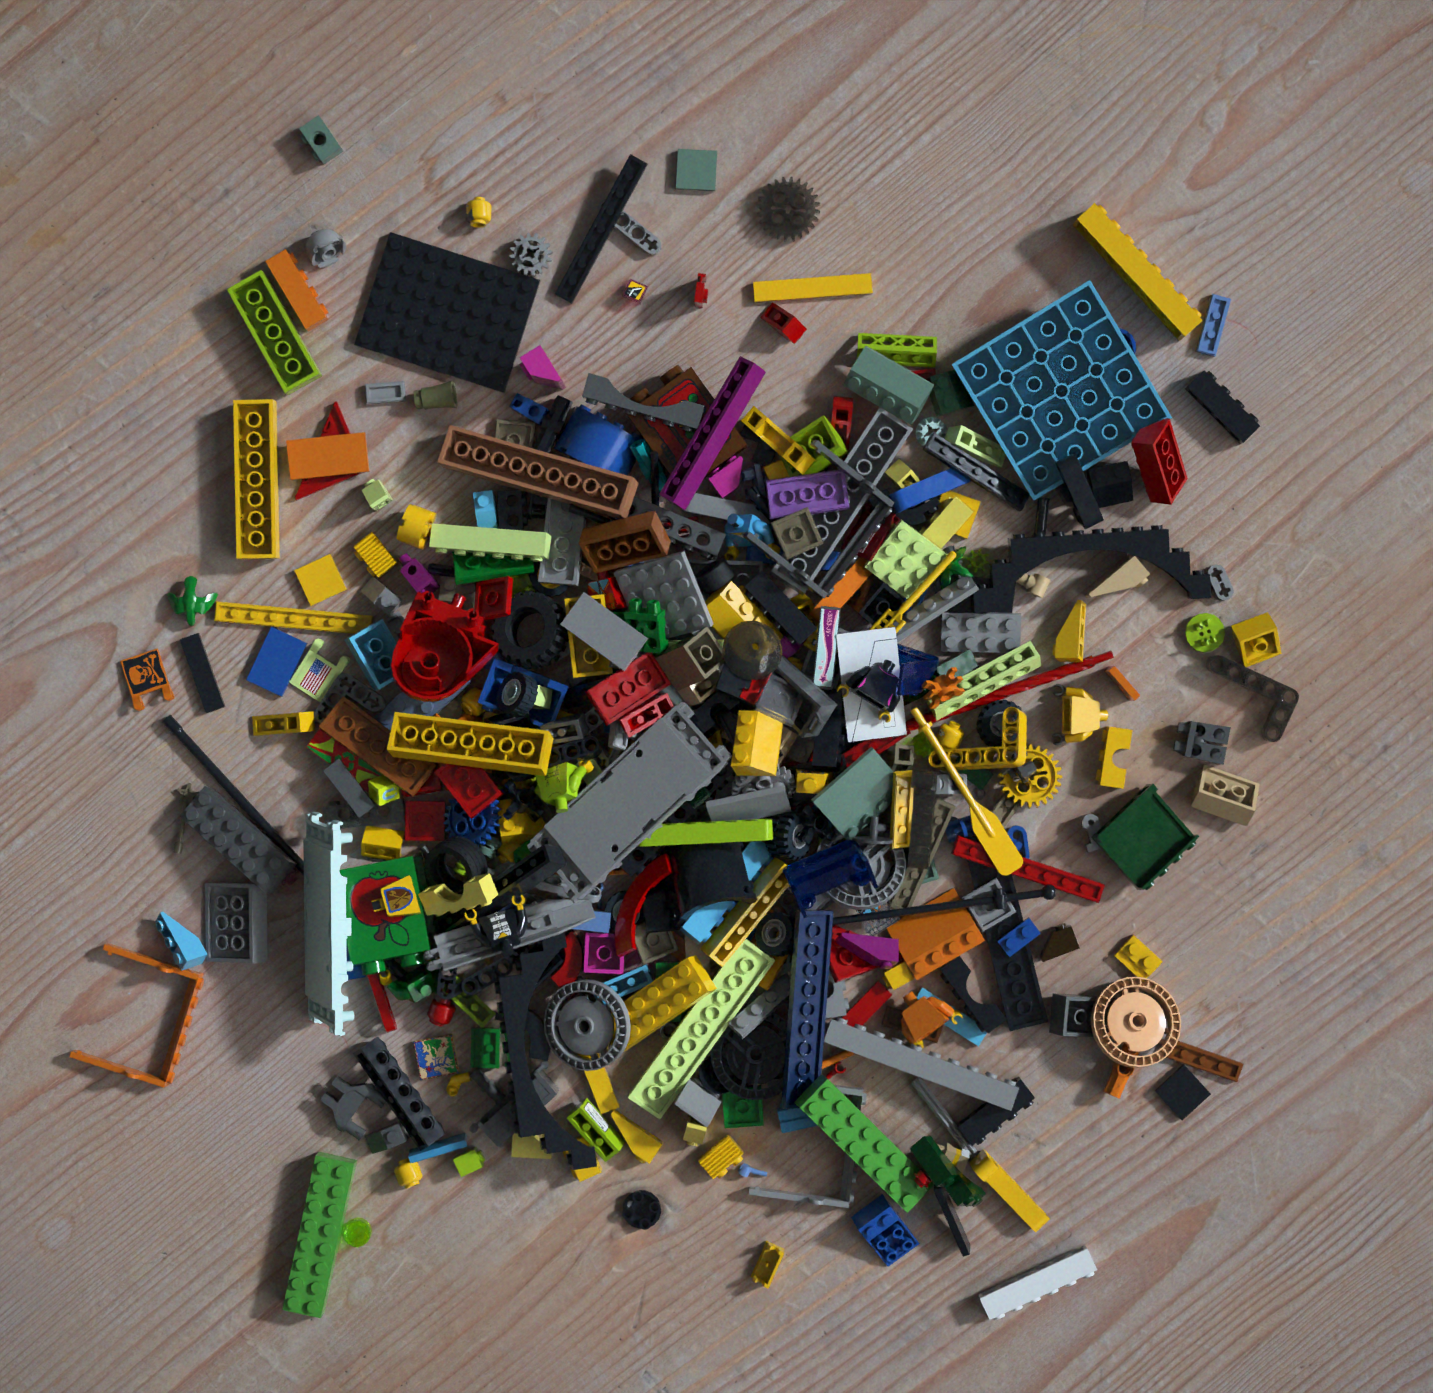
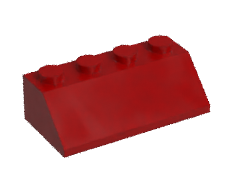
(1159, 461)

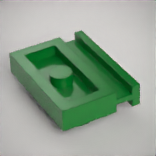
(485, 1048)

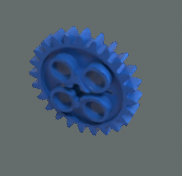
(474, 830)

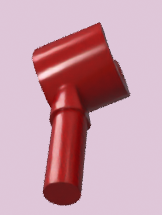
(834, 1071)

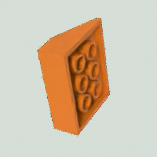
(935, 937)

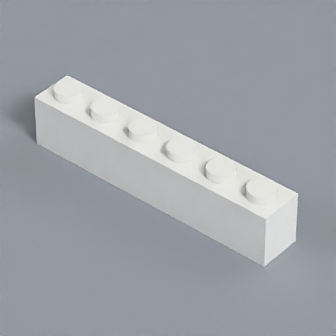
(1038, 1282)

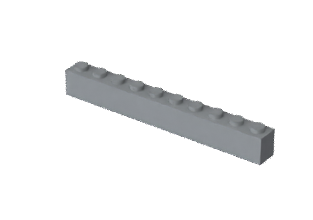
(924, 1065)

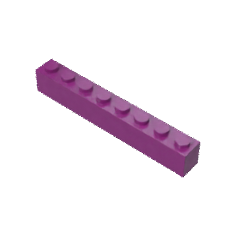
(712, 433)

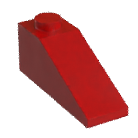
(842, 418)
(646, 714)

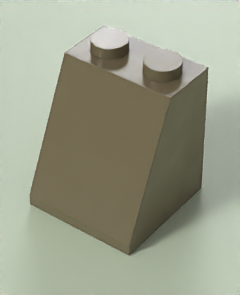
(691, 659)

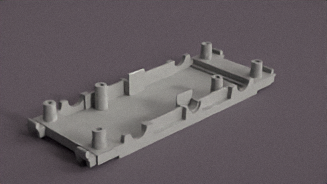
(631, 799)

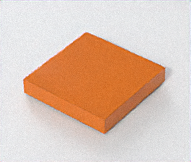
(1122, 683)

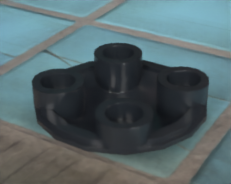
(641, 1209)

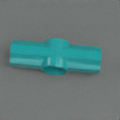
(642, 453)

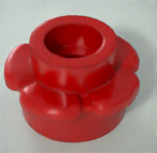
(921, 1179)

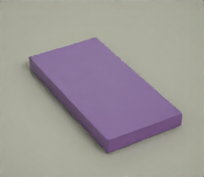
(817, 491)

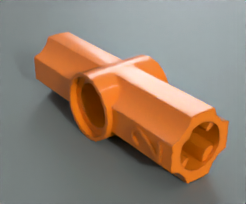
(1118, 1080)

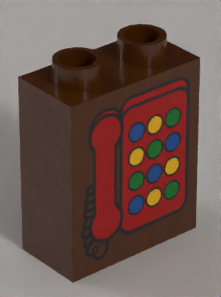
(672, 441)

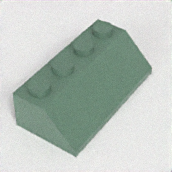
(888, 385)

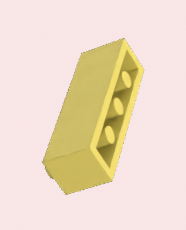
(946, 523)

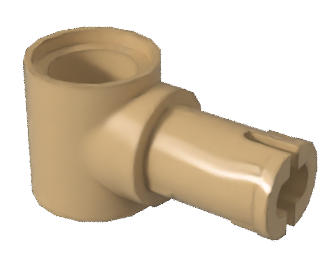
(1035, 584)

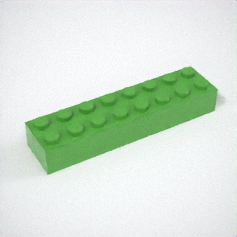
(862, 1142)
(319, 1234)

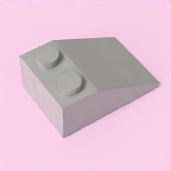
(698, 1101)

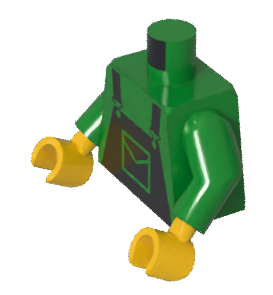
(413, 985)

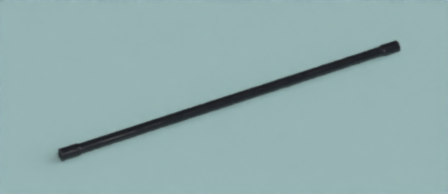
(177, 730)

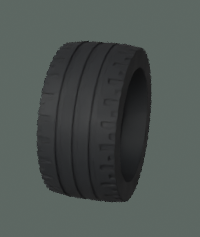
(465, 851)

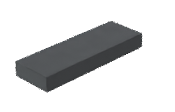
(349, 788)

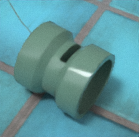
(494, 844)

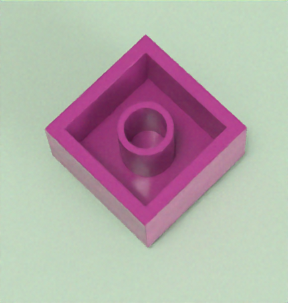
(601, 954)

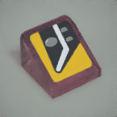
(635, 291)

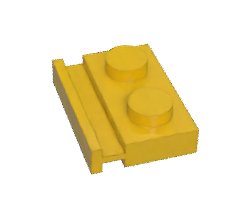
(1138, 958)

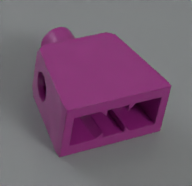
(421, 580)

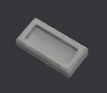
(385, 392)

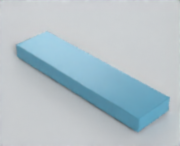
(966, 1026)

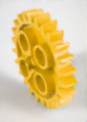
(1035, 793)

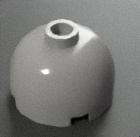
(324, 247)

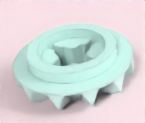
(934, 423)

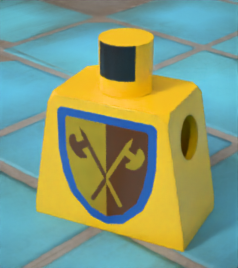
(812, 780)
(398, 899)

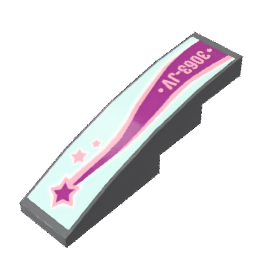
(826, 647)

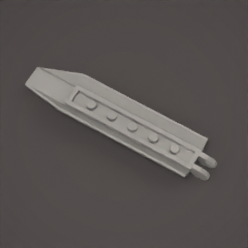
(544, 921)

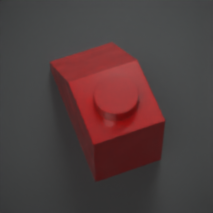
(783, 323)

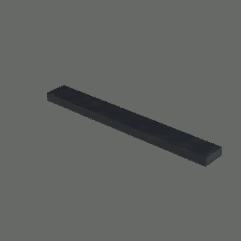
(601, 228)

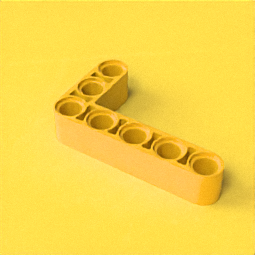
(987, 753)
(1009, 1190)

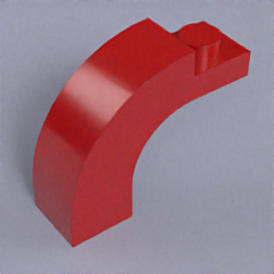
(573, 961)

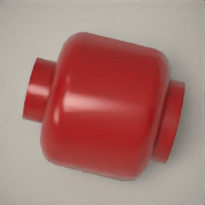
(441, 1013)

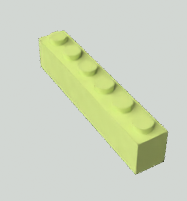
(490, 541)

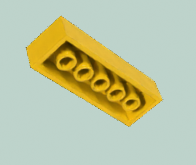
(666, 998)

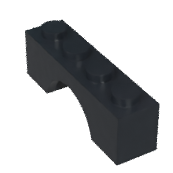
(988, 1015)

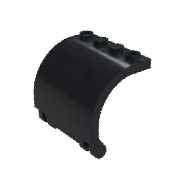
(704, 877)

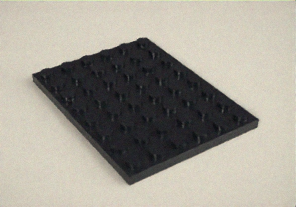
(447, 312)

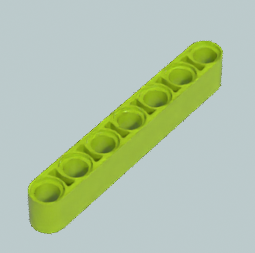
(711, 832)

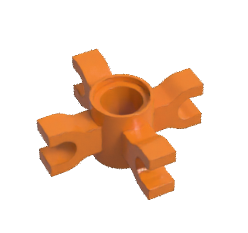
(943, 688)

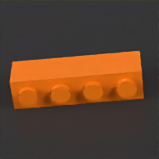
(297, 290)

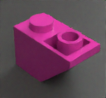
(727, 479)

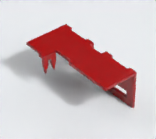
(753, 694)

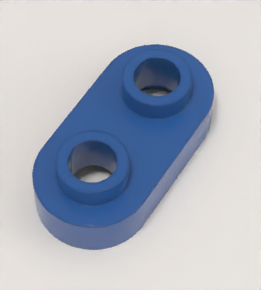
(1022, 842)

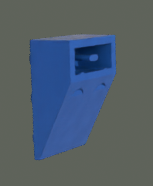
(884, 1230)

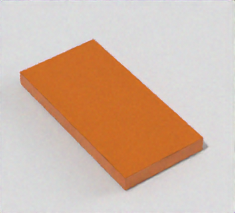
(327, 456)

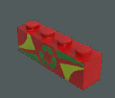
(331, 750)

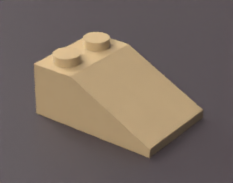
(1126, 576)

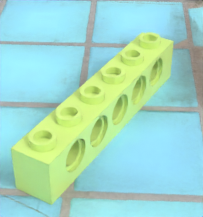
(991, 677)

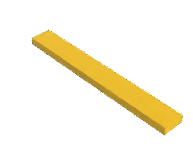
(291, 617)

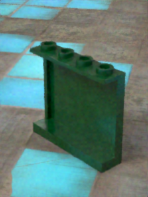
(1144, 838)

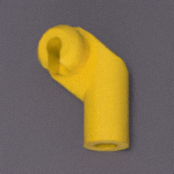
(455, 1082)

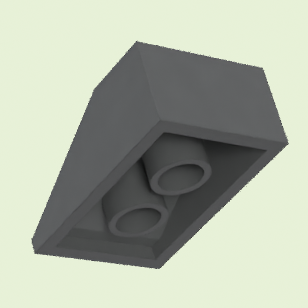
(1073, 1015)

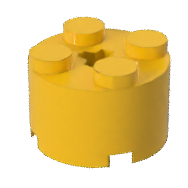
(416, 526)

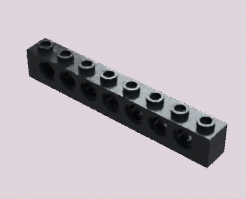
(634, 866)

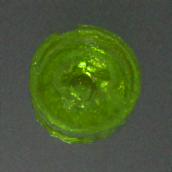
(357, 1232)

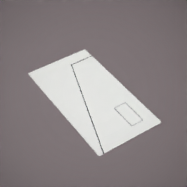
(854, 653)

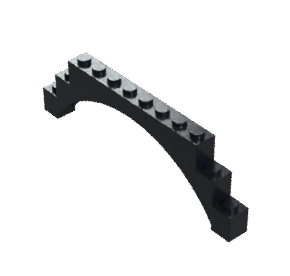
(1030, 552)
(530, 1113)

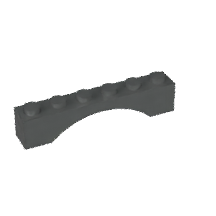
(684, 413)

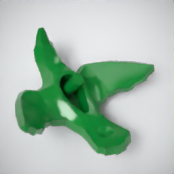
(954, 568)
(190, 603)

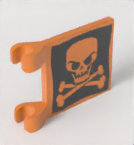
(144, 675)

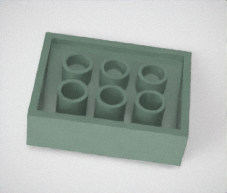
(857, 794)

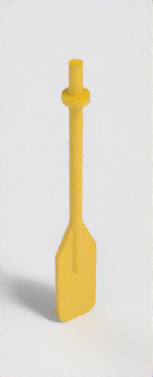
(984, 822)

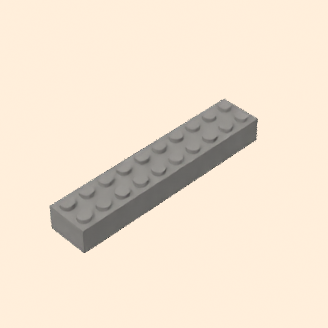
(868, 458)

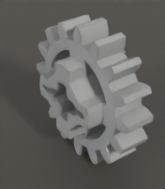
(523, 259)

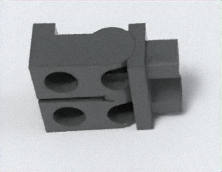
(1196, 741)

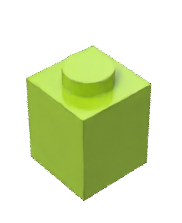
(469, 1161)

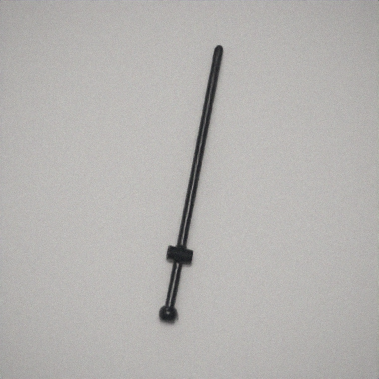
(998, 898)

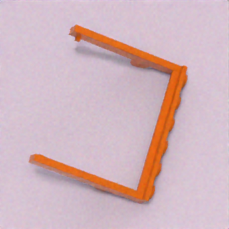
(178, 1038)

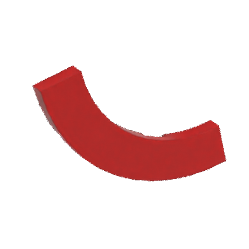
(634, 900)

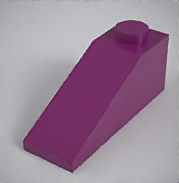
(873, 949)

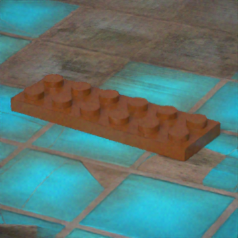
(369, 742)

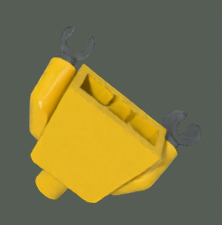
(1079, 715)

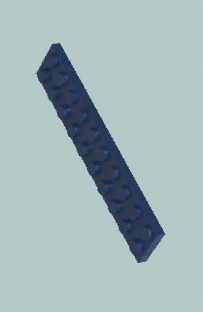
(807, 1003)

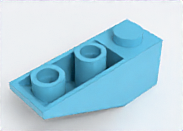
(184, 945)

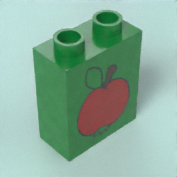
(374, 934)

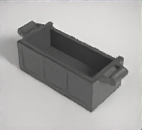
(816, 705)
(499, 1120)

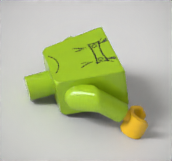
(561, 784)

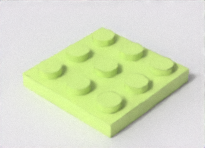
(905, 559)

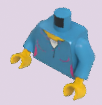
(738, 525)

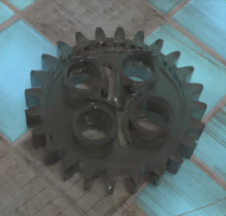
(786, 226)

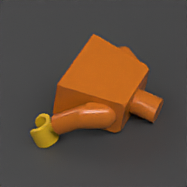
(924, 1017)

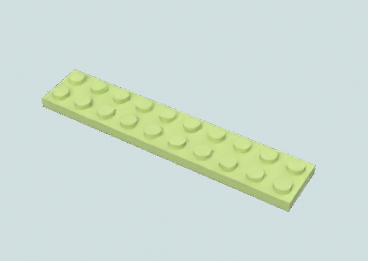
(700, 1029)

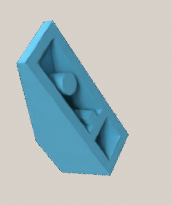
(485, 509)

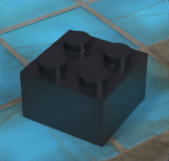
(874, 599)

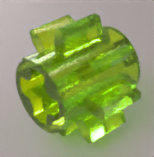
(972, 563)
(922, 745)

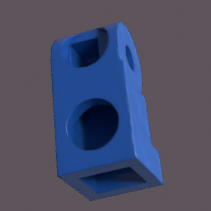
(529, 408)

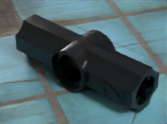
(553, 424)

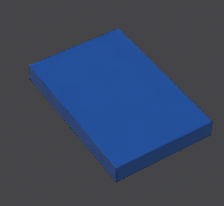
(276, 661)

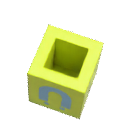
(383, 790)

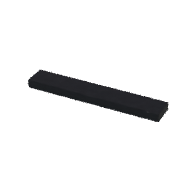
(976, 471)

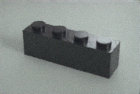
(1222, 406)
(779, 608)
(828, 743)
(990, 1117)

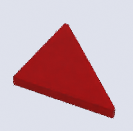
(334, 425)
(845, 963)

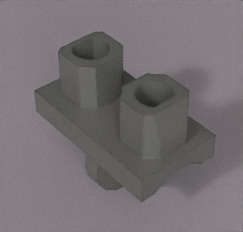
(1023, 771)

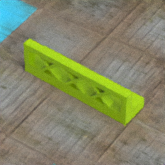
(912, 355)

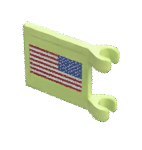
(316, 673)

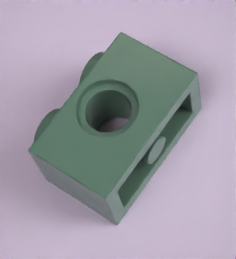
(315, 129)

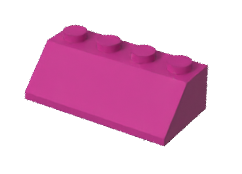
(540, 369)

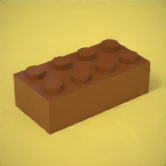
(624, 542)

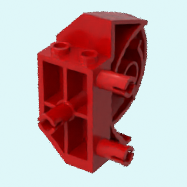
(444, 639)

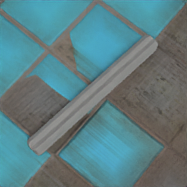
(943, 1116)

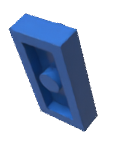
(1018, 937)

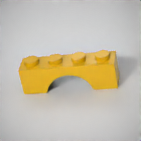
(778, 440)

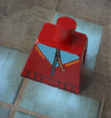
(611, 590)

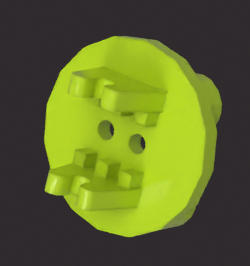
(1208, 641)

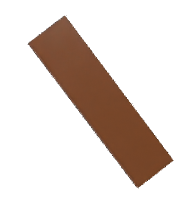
(1206, 1061)

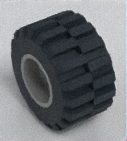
(990, 722)
(784, 842)

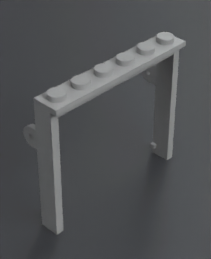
(849, 1175)

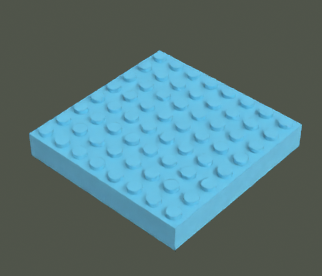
(1061, 388)

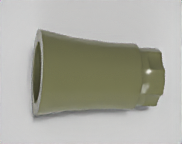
(436, 396)

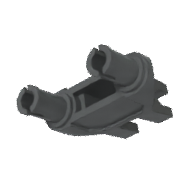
(350, 1102)

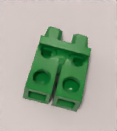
(649, 622)

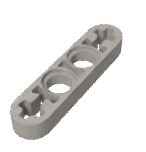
(630, 226)

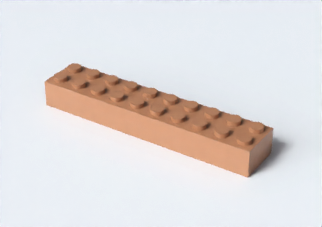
(538, 472)

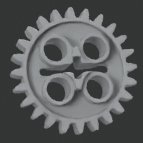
(748, 784)

